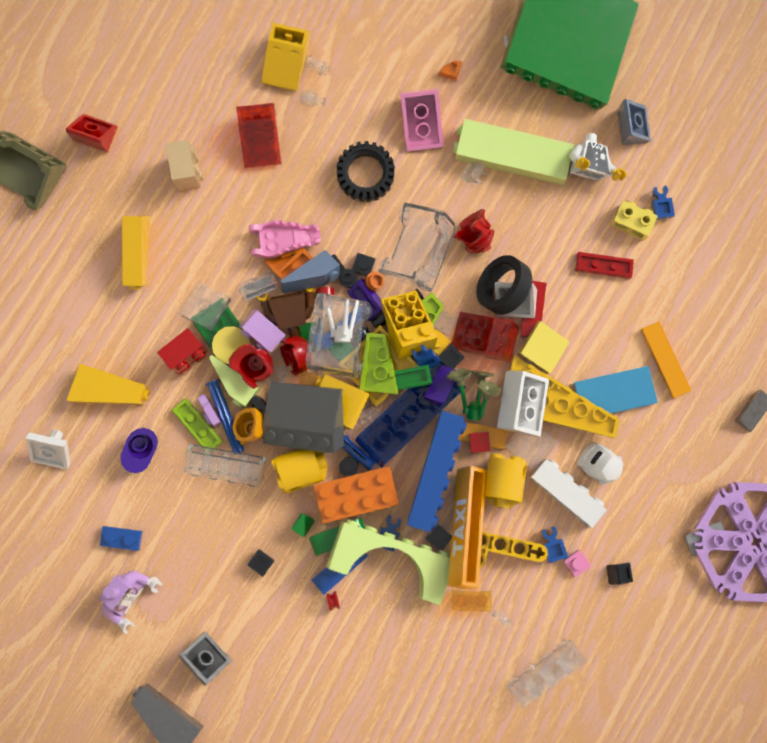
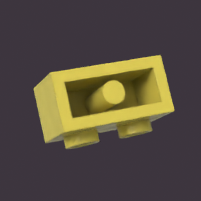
(634, 220)

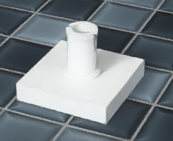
(49, 450)

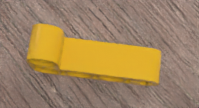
(508, 548)

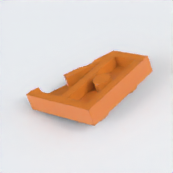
(288, 262)

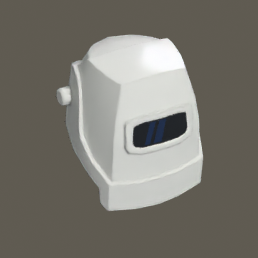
(600, 463)

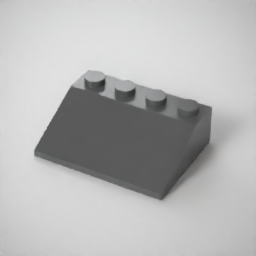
(304, 417)

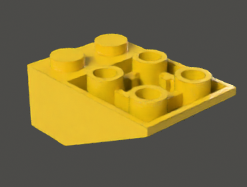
(285, 56)
(408, 324)

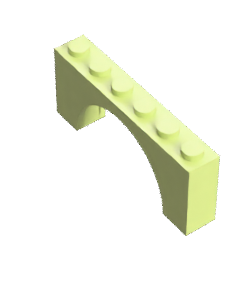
(355, 541)

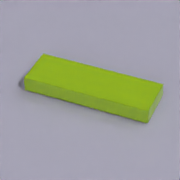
(196, 424)

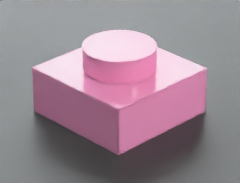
(577, 563)

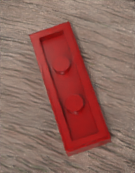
(604, 265)
(529, 323)

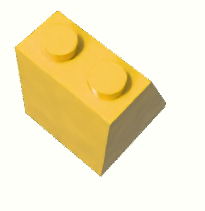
(353, 398)

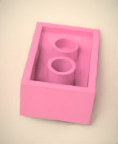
(421, 119)

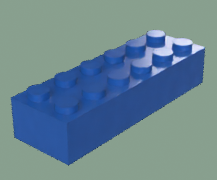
(435, 471)

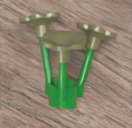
(475, 410)

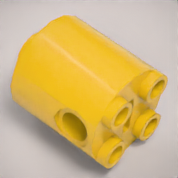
(299, 469)
(505, 480)

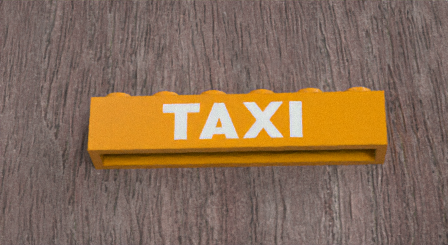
(467, 528)

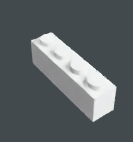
(568, 494)

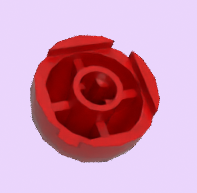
(294, 353)

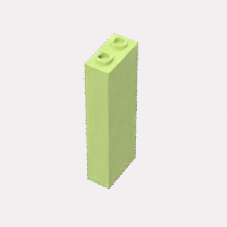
(513, 151)

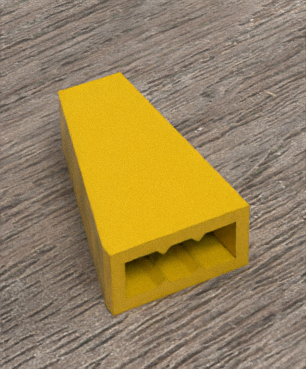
(135, 250)
(100, 387)

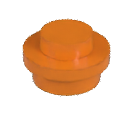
(374, 281)

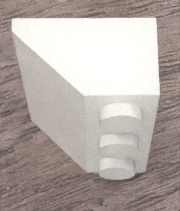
(523, 403)

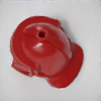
(475, 233)
(252, 371)

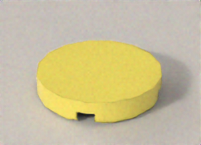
(227, 341)

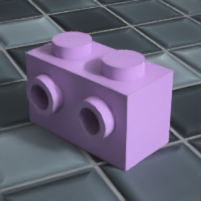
(261, 330)

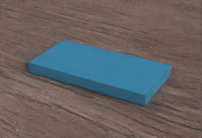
(619, 390)

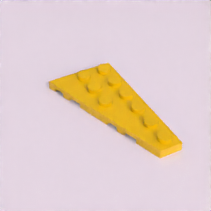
(569, 408)

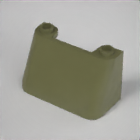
(28, 169)

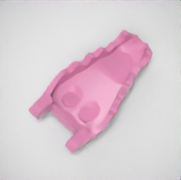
(281, 237)

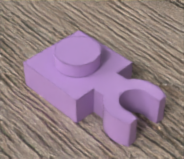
(211, 415)

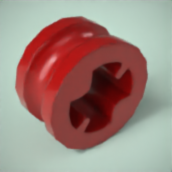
(333, 600)

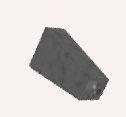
(164, 717)

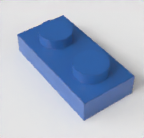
(121, 538)

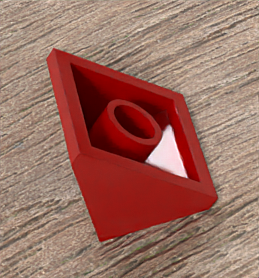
(92, 132)

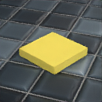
(544, 347)

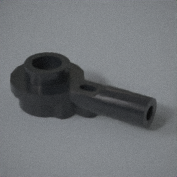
(347, 276)

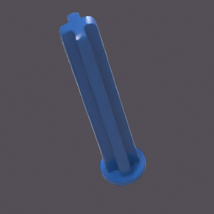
(224, 414)

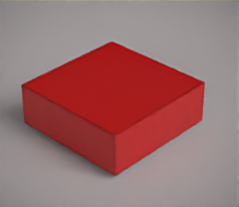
(479, 442)

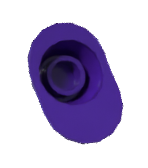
(138, 450)

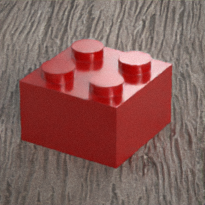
(182, 352)

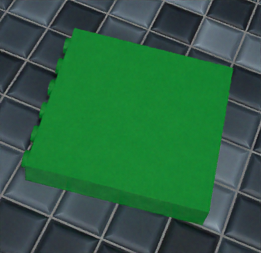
(571, 46)

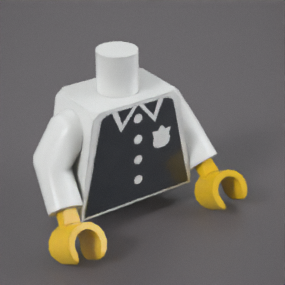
(592, 161)

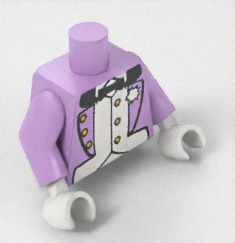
(122, 593)

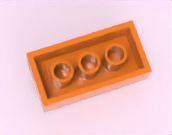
(356, 494)

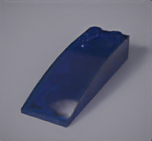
(402, 422)

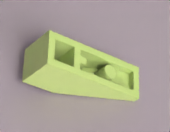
(234, 384)

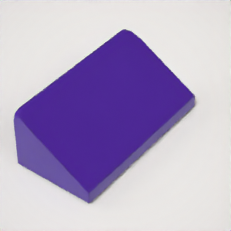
(363, 293)
(440, 386)

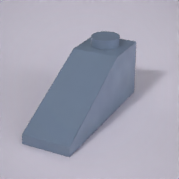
(312, 274)

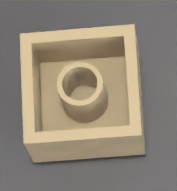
(183, 165)

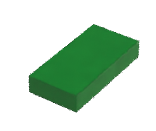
(413, 377)

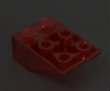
(259, 135)
(485, 336)

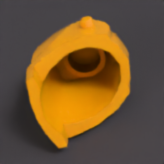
(248, 425)

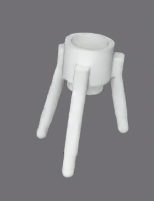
(343, 333)

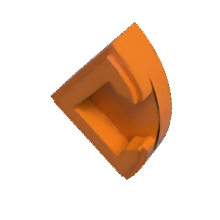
(451, 70)

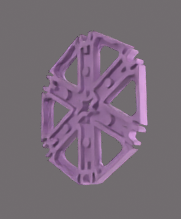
(739, 541)

